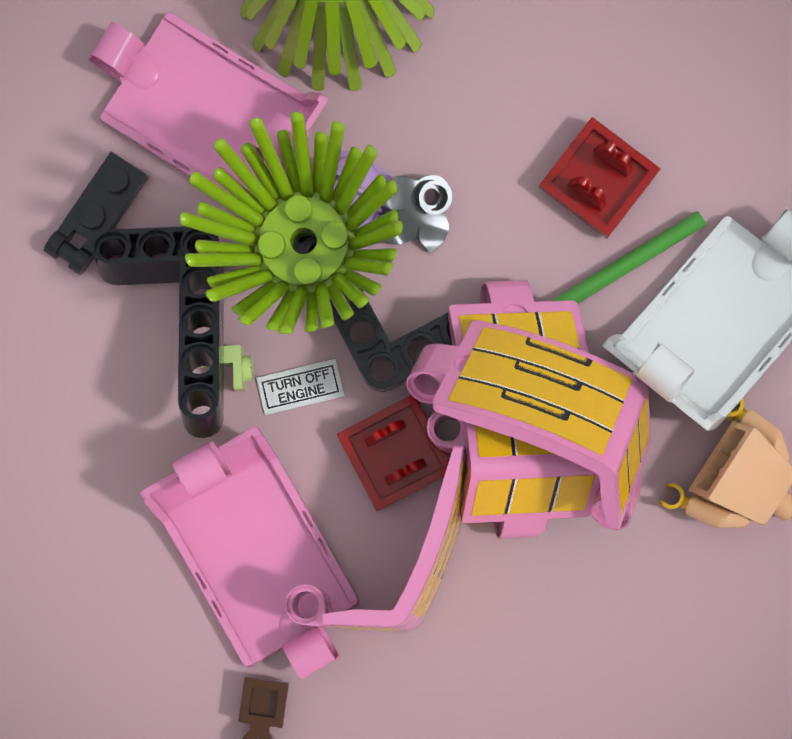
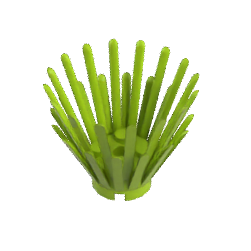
(331, 21)
(284, 211)

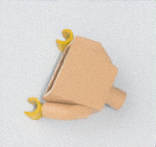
(743, 476)

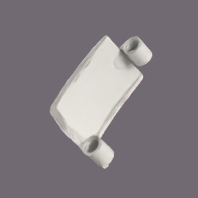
(715, 322)

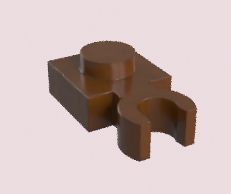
(263, 706)

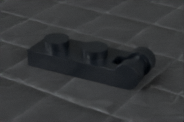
(96, 211)

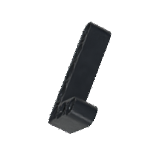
(195, 310)
(379, 346)

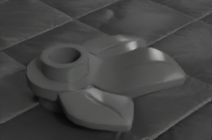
(420, 219)

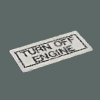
(300, 386)

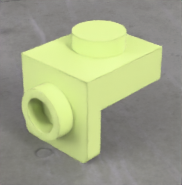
(242, 366)

